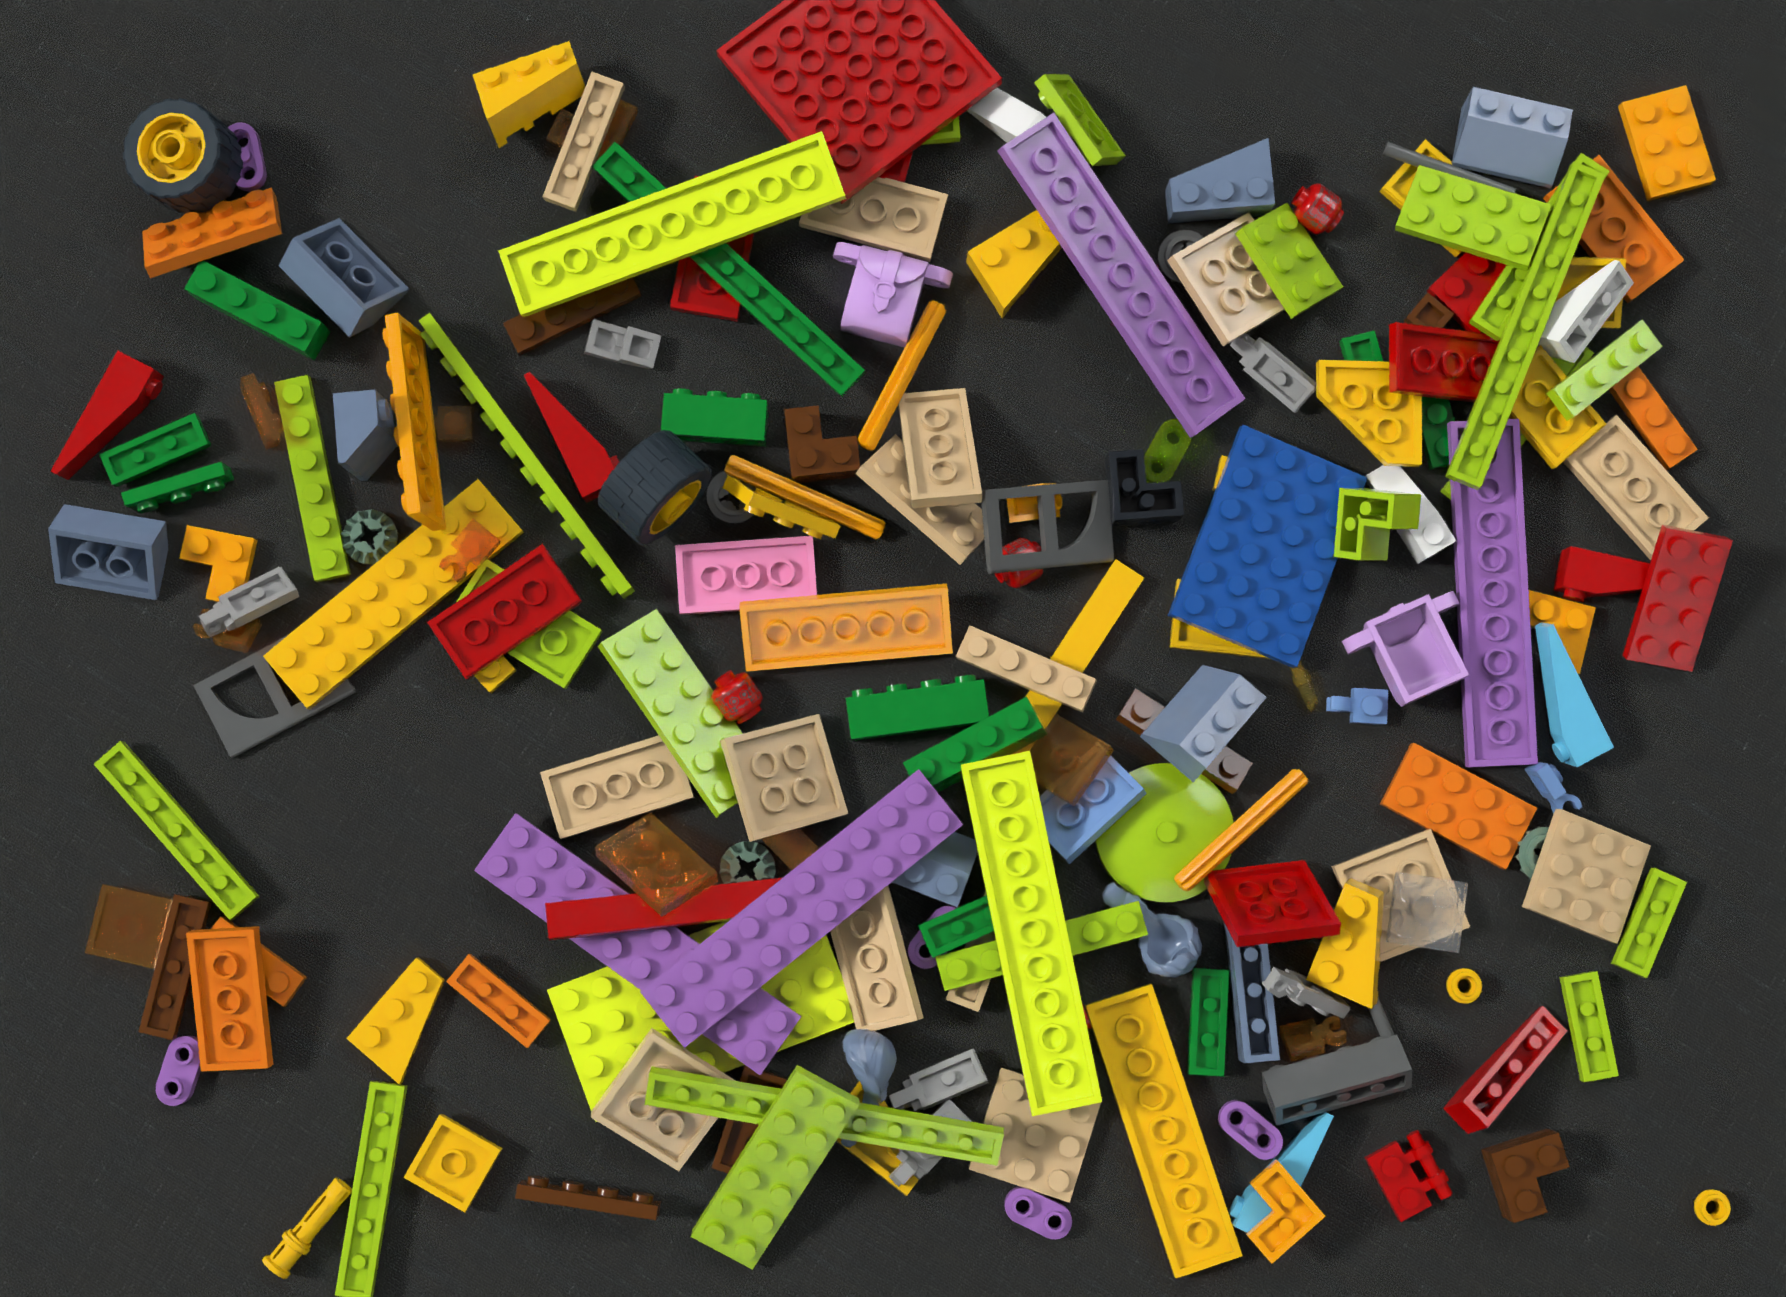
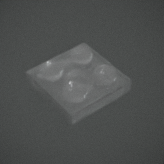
(1427, 912)

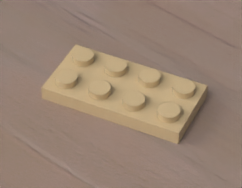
(886, 217)
(939, 448)
(1633, 485)
(952, 527)
(614, 786)
(876, 966)

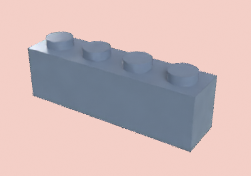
(1252, 1002)

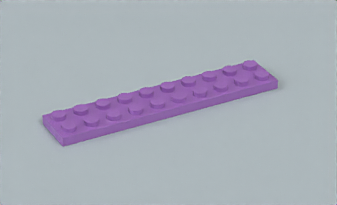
(1121, 274)
(1494, 608)
(542, 871)
(801, 908)

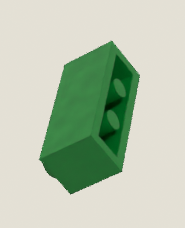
(716, 417)

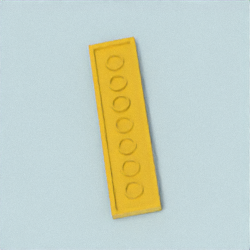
(384, 600)
(1163, 1131)

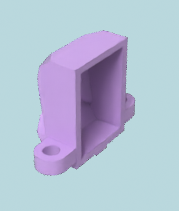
(885, 291)
(1413, 648)

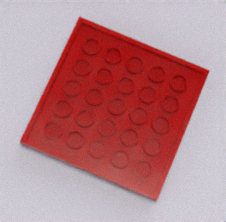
(861, 73)

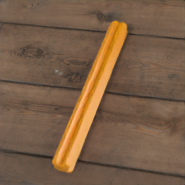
(901, 375)
(804, 497)
(1241, 830)

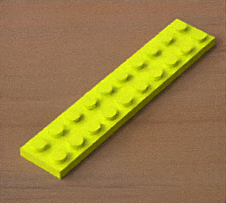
(672, 224)
(1031, 933)

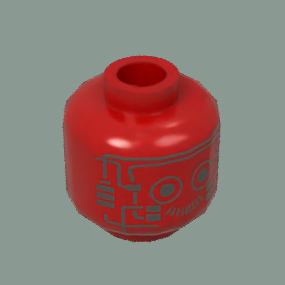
(1317, 208)
(1020, 578)
(736, 696)

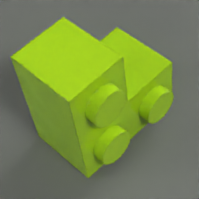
(1366, 521)

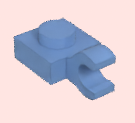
(1364, 705)
(1548, 782)

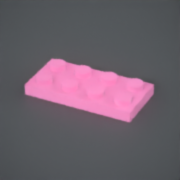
(726, 573)

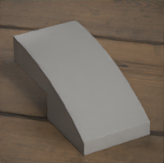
(622, 344)

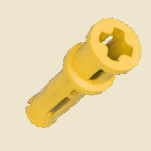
(297, 1240)

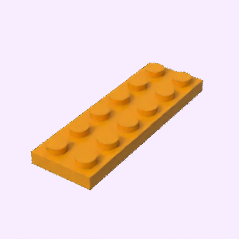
(415, 423)
(846, 627)

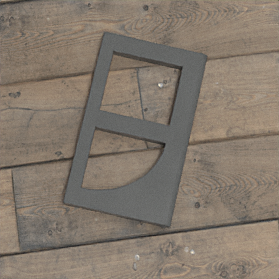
(1090, 547)
(244, 733)

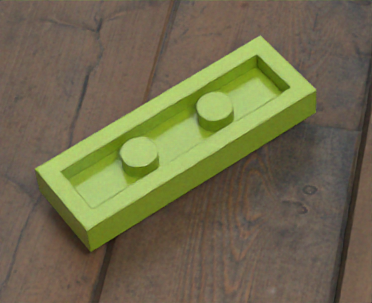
(1648, 922)
(1589, 1026)

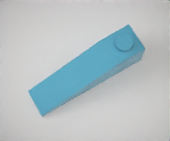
(1571, 715)
(1295, 1158)

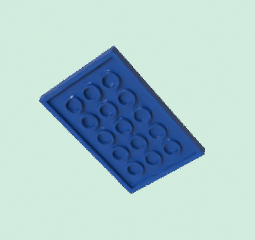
(1265, 547)

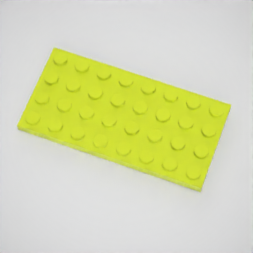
(609, 1017)

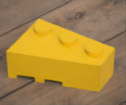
(528, 88)
(1013, 259)
(1351, 960)

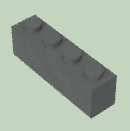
(1337, 1079)

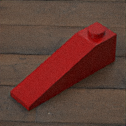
(115, 403)
(581, 451)
(1597, 574)
(1505, 1072)

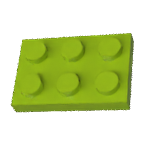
(1079, 119)
(1289, 260)

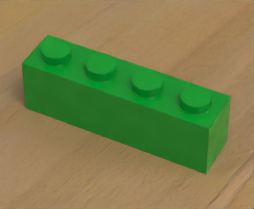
(257, 310)
(916, 709)
(990, 738)

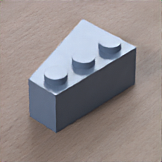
(1224, 187)

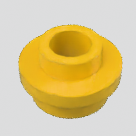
(1473, 991)
(1722, 1209)

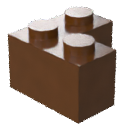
(815, 457)
(1515, 1169)

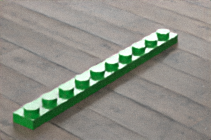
(744, 284)

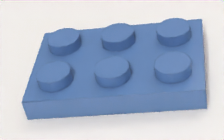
(1103, 803)

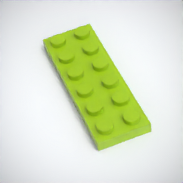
(676, 704)
(775, 1167)

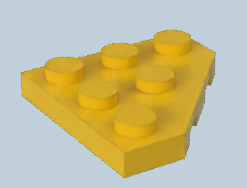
(1380, 420)

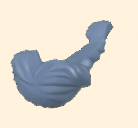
(1171, 941)
(872, 1063)

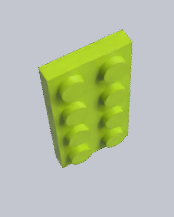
(1473, 217)
(556, 649)

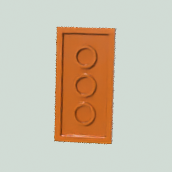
(1624, 230)
(211, 233)
(1458, 806)
(229, 998)

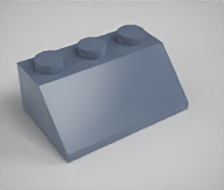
(1511, 137)
(342, 276)
(363, 431)
(108, 551)
(1202, 719)
(943, 870)

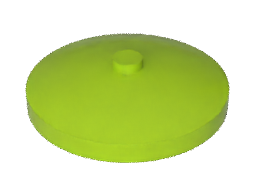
(1163, 833)

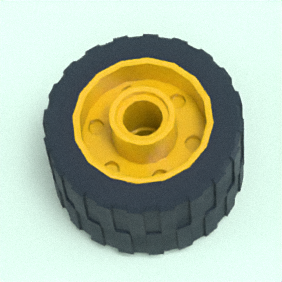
(182, 156)
(654, 487)

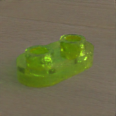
(1164, 452)

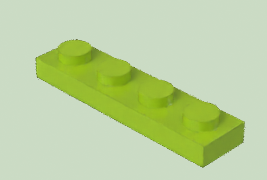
(1604, 370)

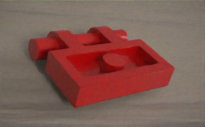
(1398, 1180)

